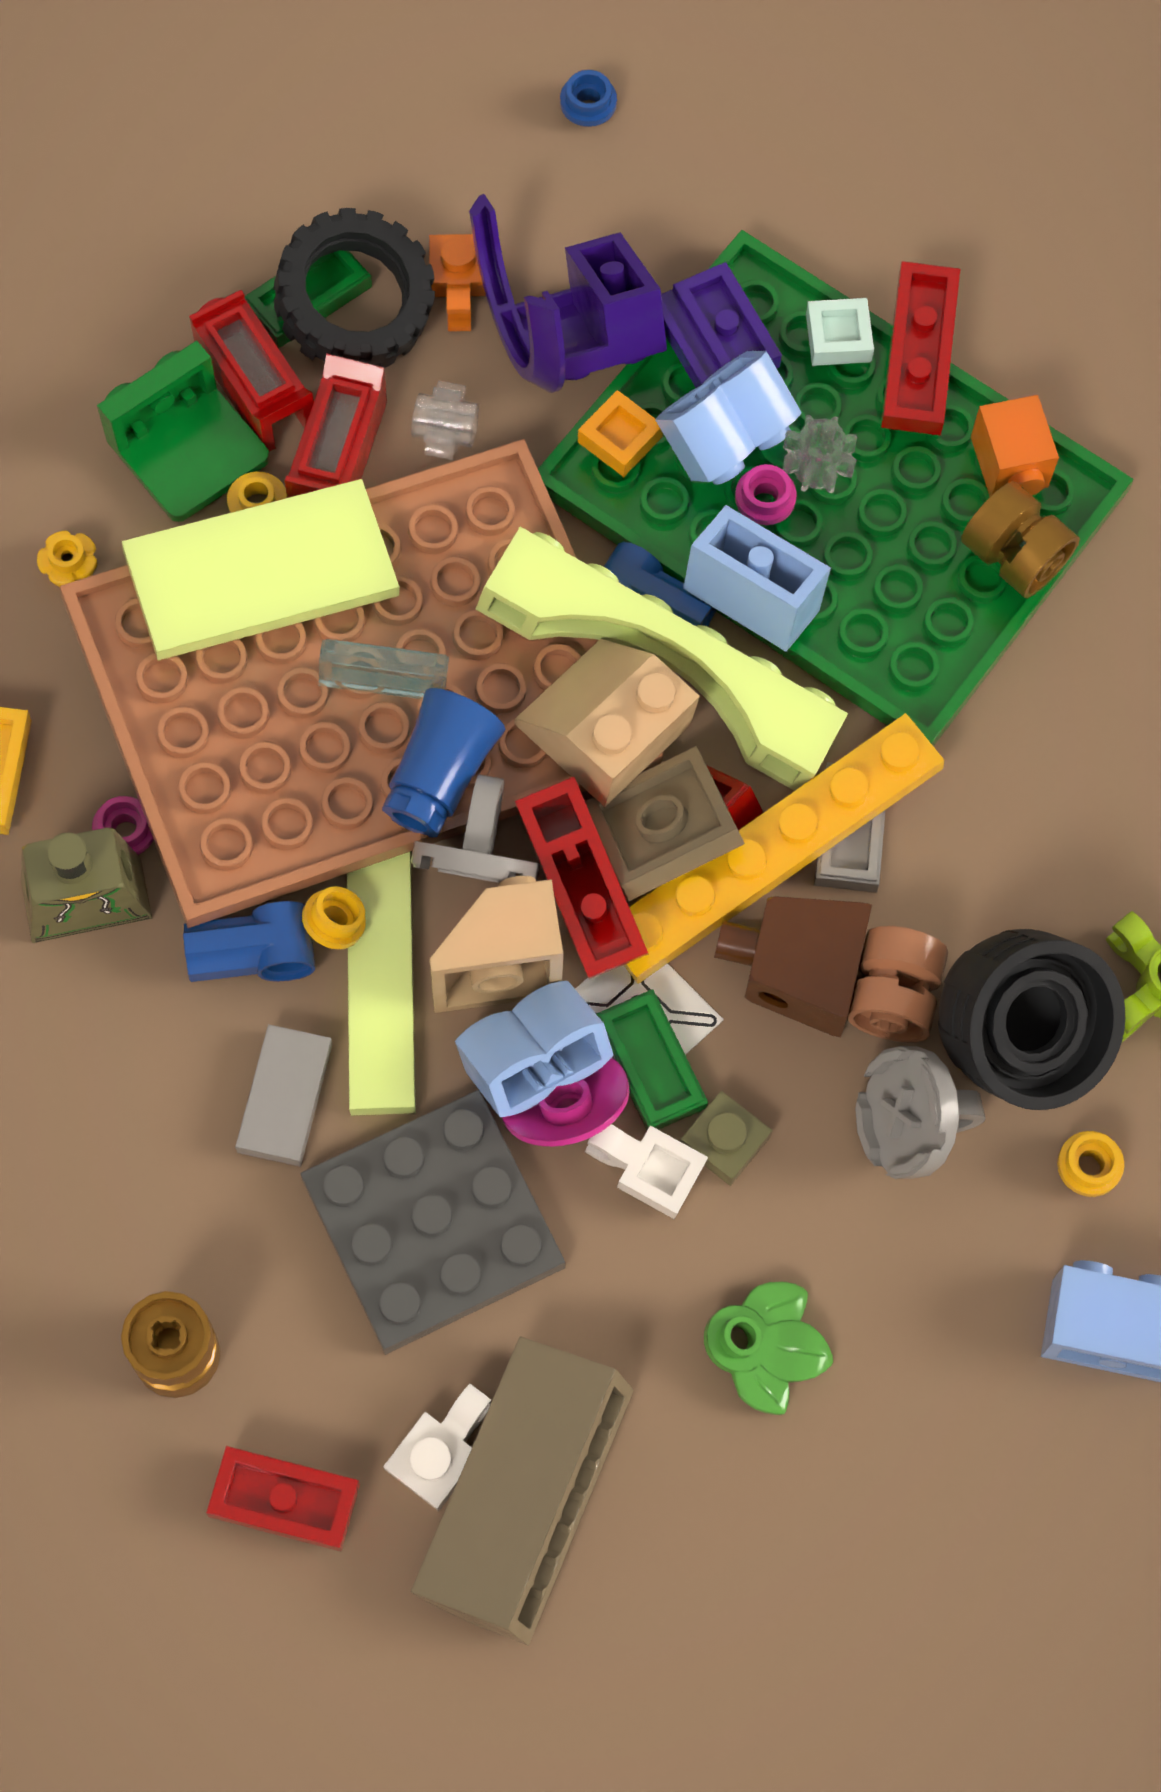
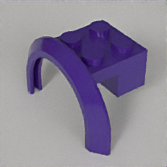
(600, 322)

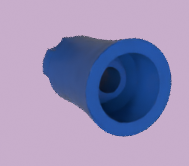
(440, 760)

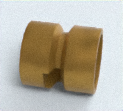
(1004, 524)
(170, 1344)

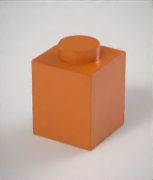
(1014, 444)

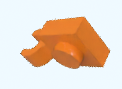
(456, 276)

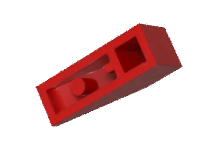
(581, 877)

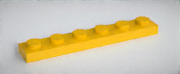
(783, 842)

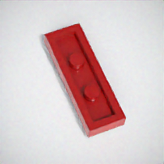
(921, 348)

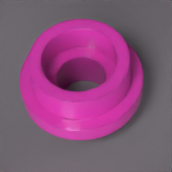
(768, 480)
(122, 810)

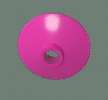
(574, 1110)

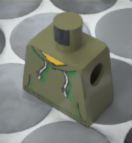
(82, 884)

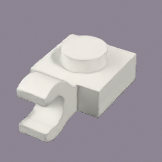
(656, 1169)
(436, 1452)

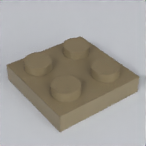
(665, 824)

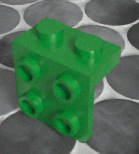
(180, 433)

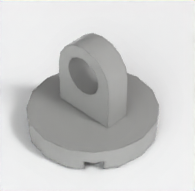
(476, 856)
(912, 1112)

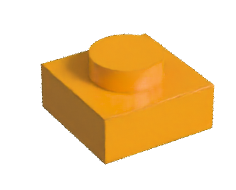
(620, 433)

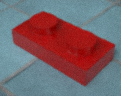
(283, 1498)

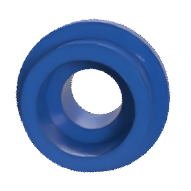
(588, 86)

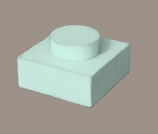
(839, 331)

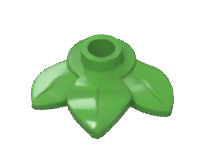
(777, 1349)

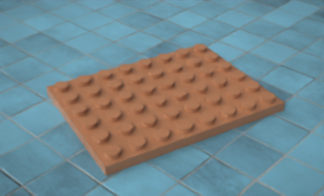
(283, 782)

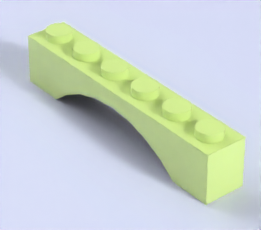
(552, 594)

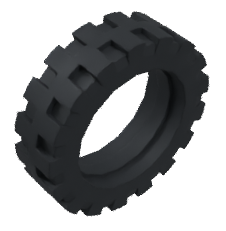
(374, 238)

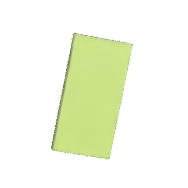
(260, 569)

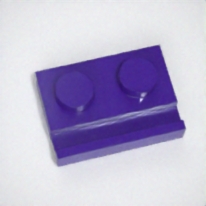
(713, 323)

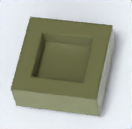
(727, 1137)

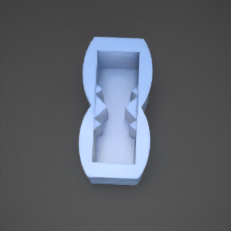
(729, 417)
(534, 1048)

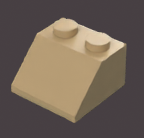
(610, 716)
(500, 948)

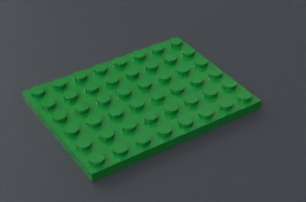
(906, 605)

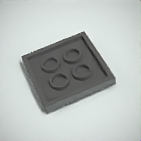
(432, 1221)

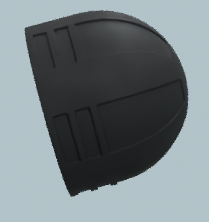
(1032, 1018)

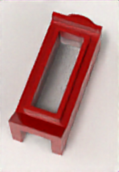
(250, 365)
(339, 426)

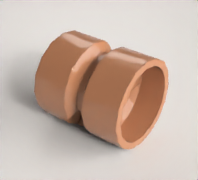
(896, 993)

